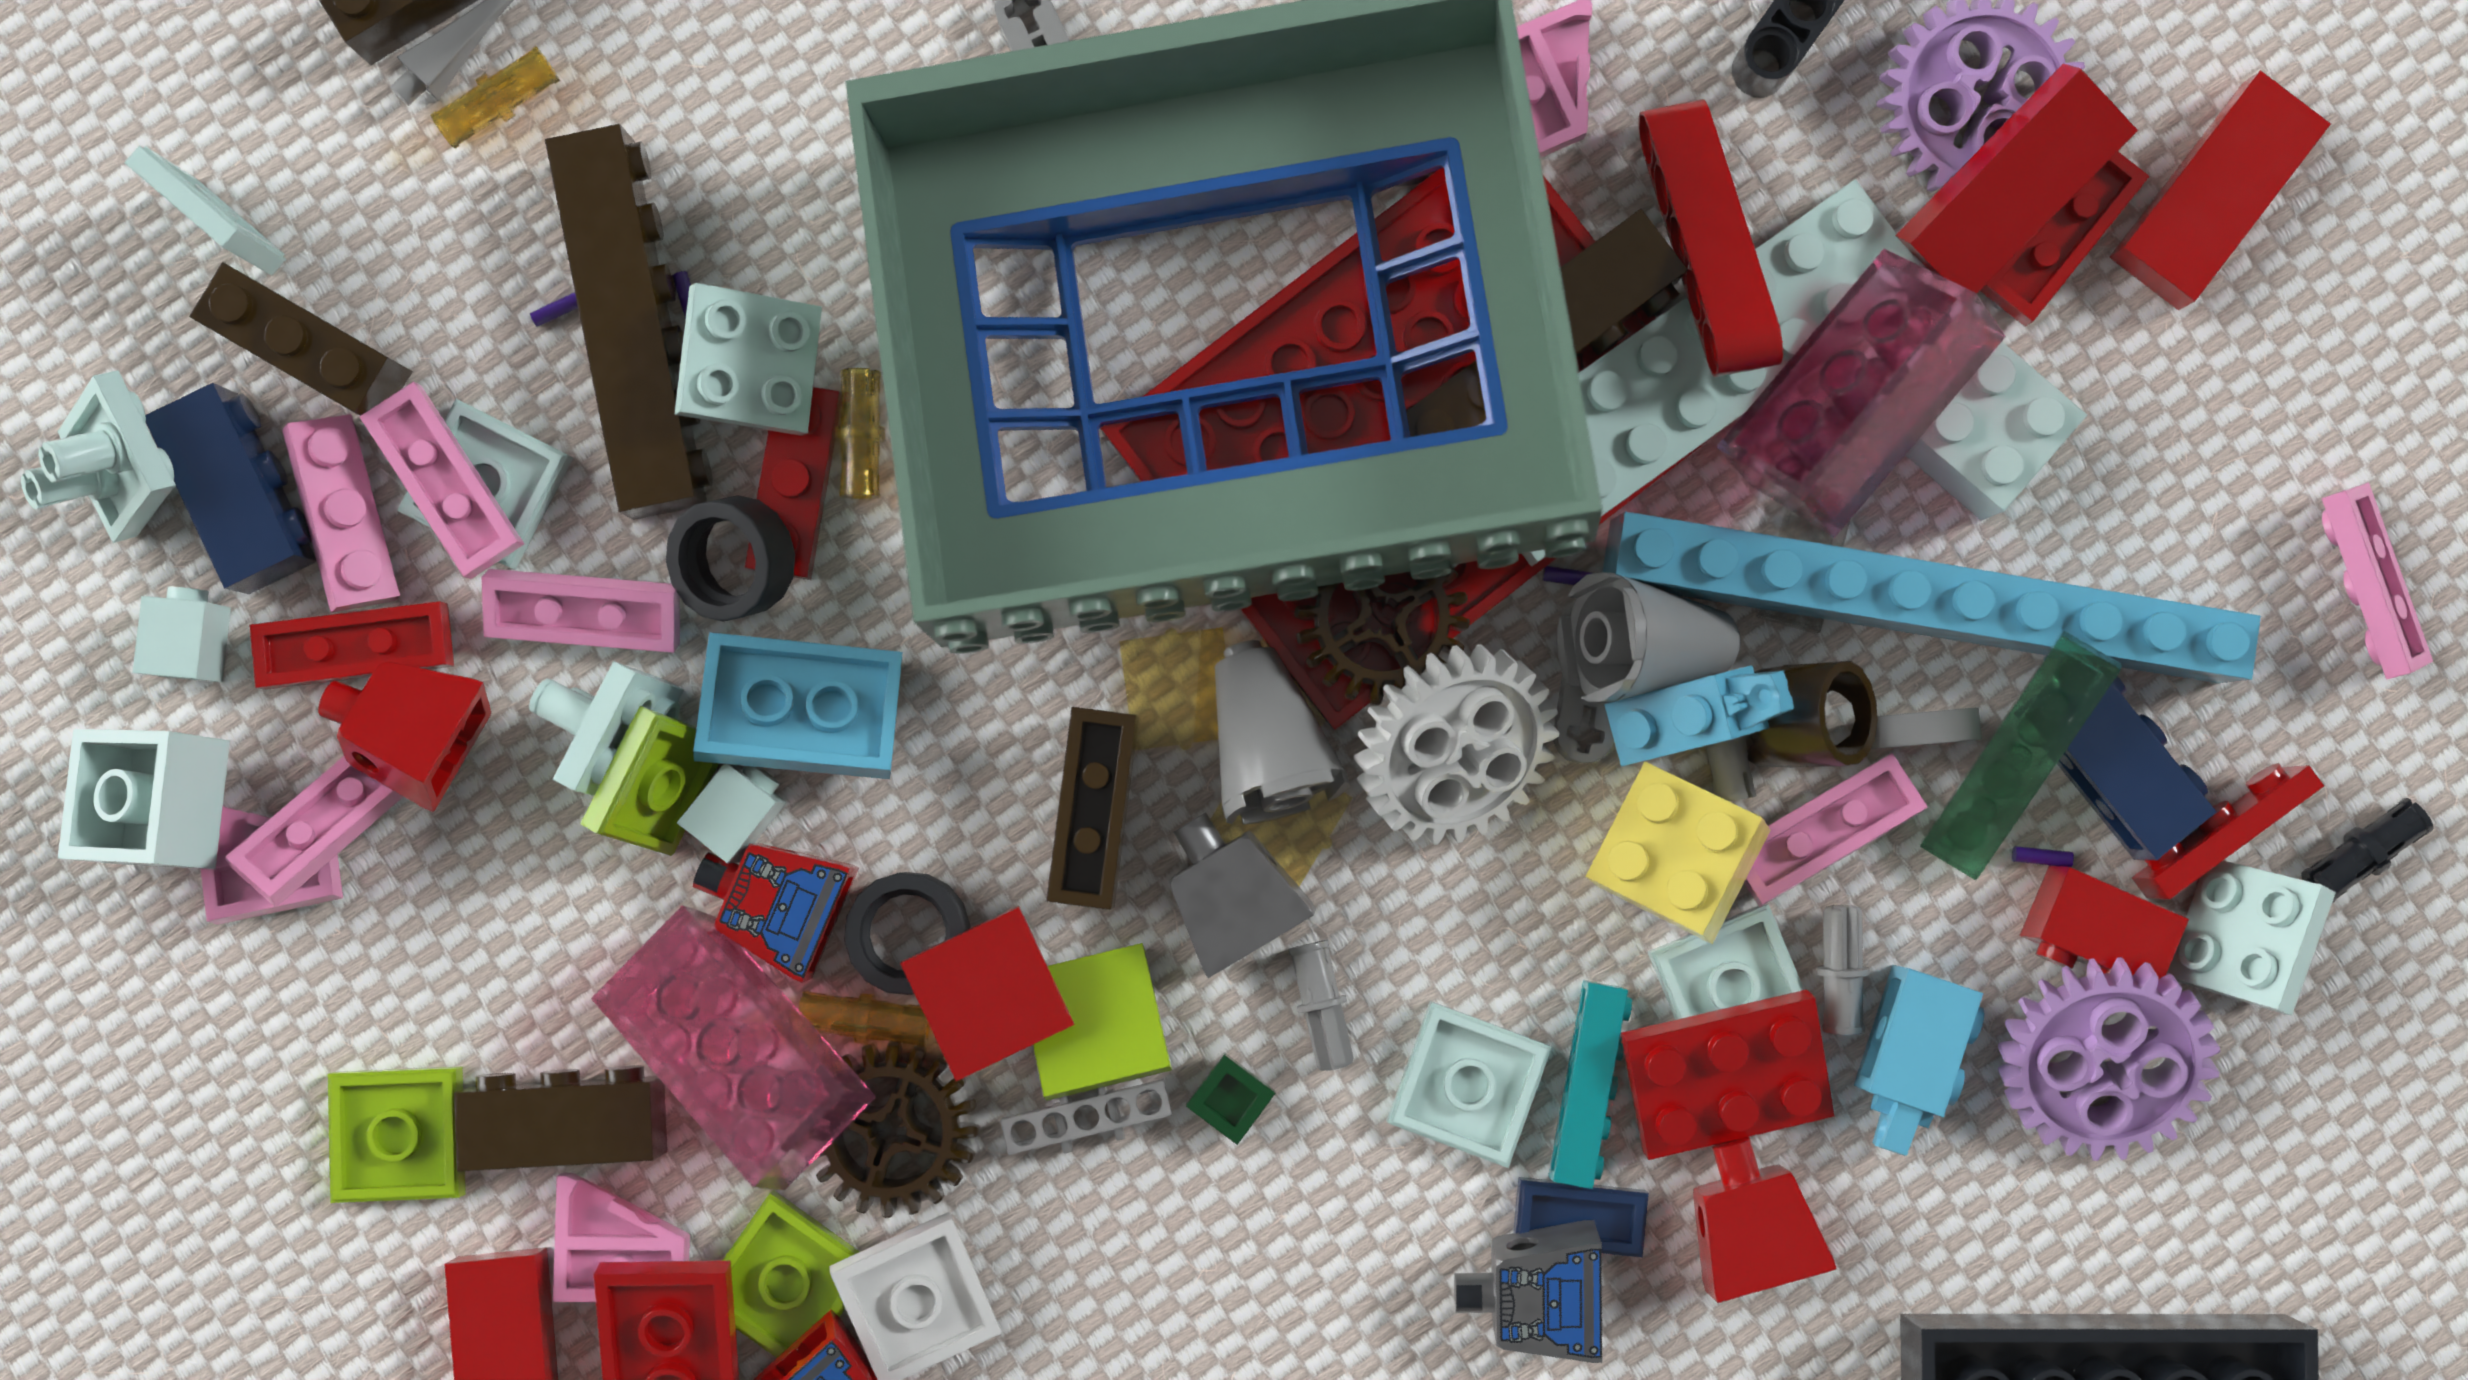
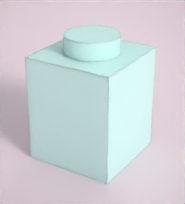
(182, 636)
(733, 810)

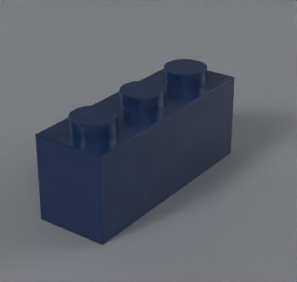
(232, 488)
(2133, 779)

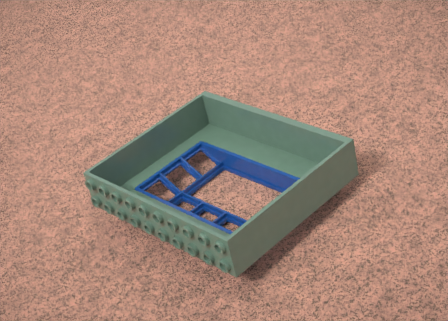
(1187, 133)

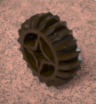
(1334, 647)
(917, 1139)

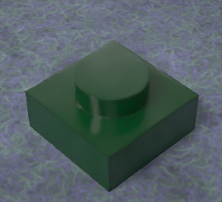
(1230, 1098)

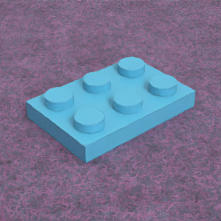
(798, 706)

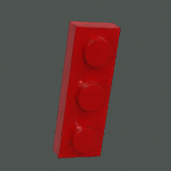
(2064, 241)
(797, 478)
(350, 644)
(2270, 797)

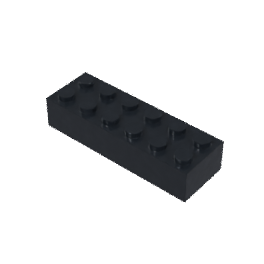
(2107, 1347)

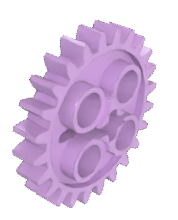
(1936, 69)
(2141, 1098)

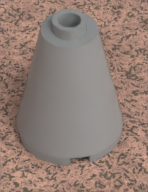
(1639, 639)
(1269, 739)

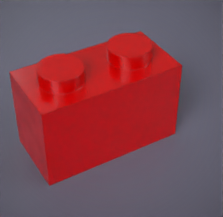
(2090, 919)

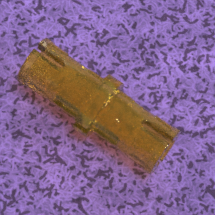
(495, 97)
(860, 433)
(865, 1018)

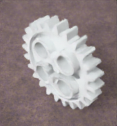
(1456, 744)

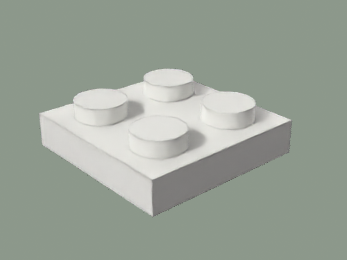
(915, 1299)

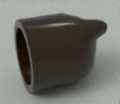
(1801, 734)

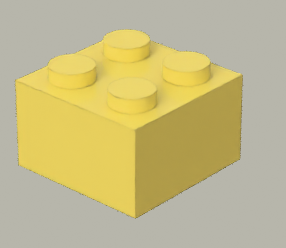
(1678, 852)

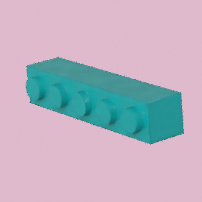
(1589, 1084)

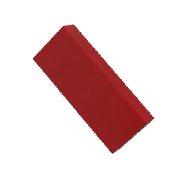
(2018, 180)
(2220, 190)
(501, 1316)

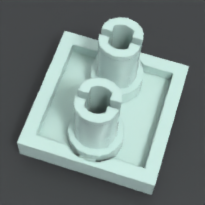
(748, 359)
(104, 456)
(601, 719)
(2251, 935)

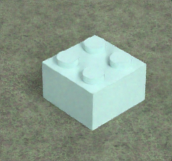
(1996, 434)
(144, 798)

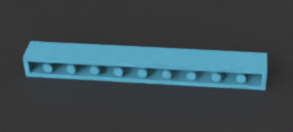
(1929, 597)

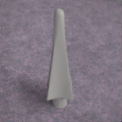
(438, 58)

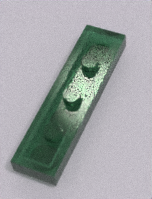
(2020, 754)

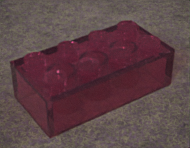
(1861, 391)
(733, 1049)

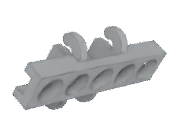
(1066, 1126)

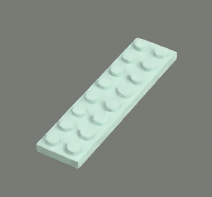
(1655, 391)

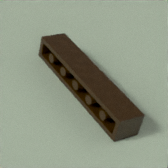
(627, 320)

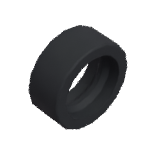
(690, 568)
(865, 907)

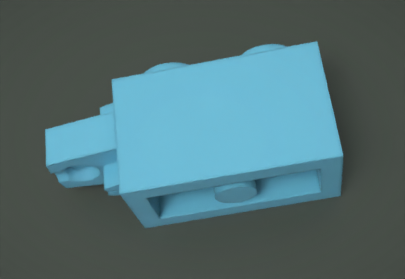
(1696, 713)
(1917, 1053)

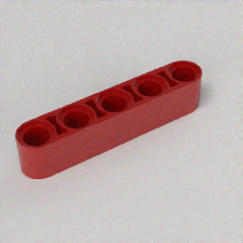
(1710, 239)

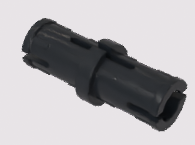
(2370, 848)

